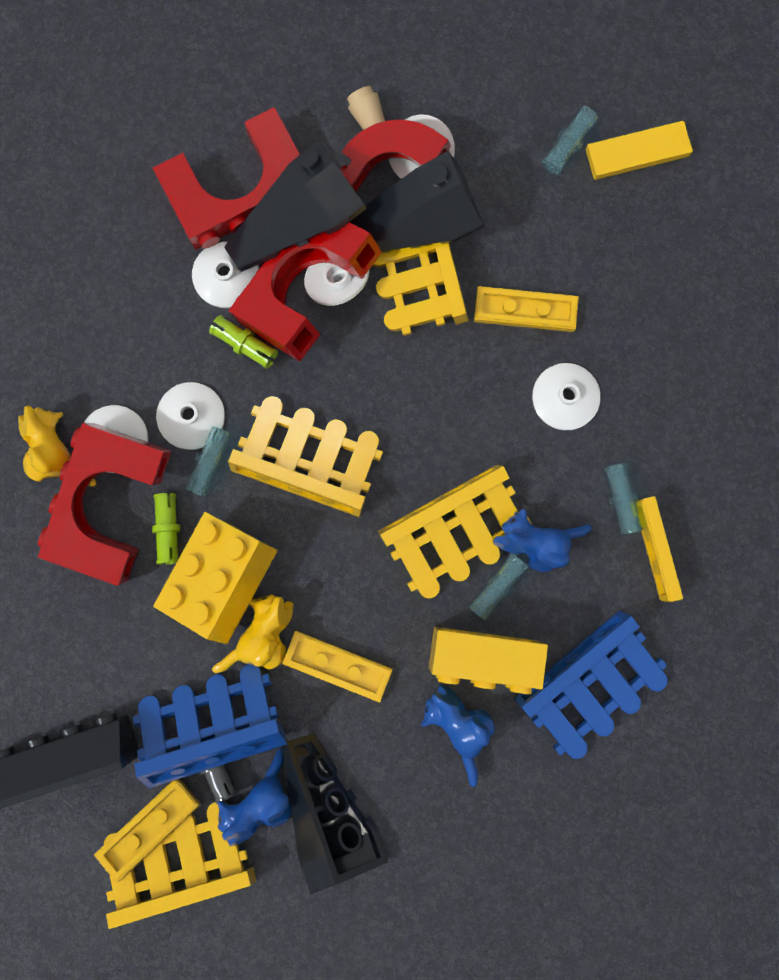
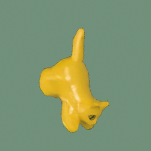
(46, 450)
(261, 641)

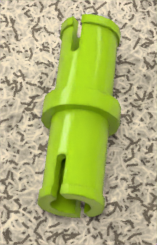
(243, 341)
(166, 528)

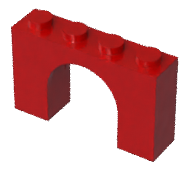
(209, 217)
(263, 301)
(69, 536)

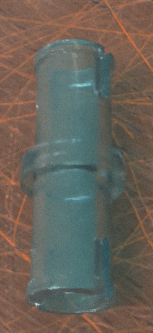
(570, 140)
(208, 461)
(623, 499)
(498, 586)

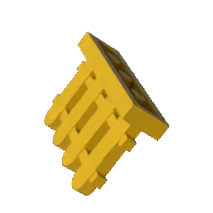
(417, 279)
(288, 458)
(437, 531)
(193, 870)

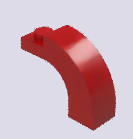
(387, 141)

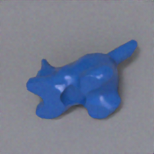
(544, 546)
(466, 729)
(263, 805)

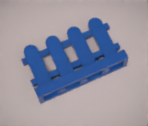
(591, 655)
(209, 747)

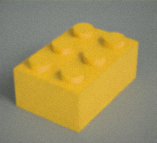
(215, 579)
(487, 660)

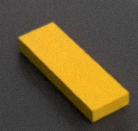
(638, 150)
(526, 309)
(658, 550)
(337, 666)
(147, 829)

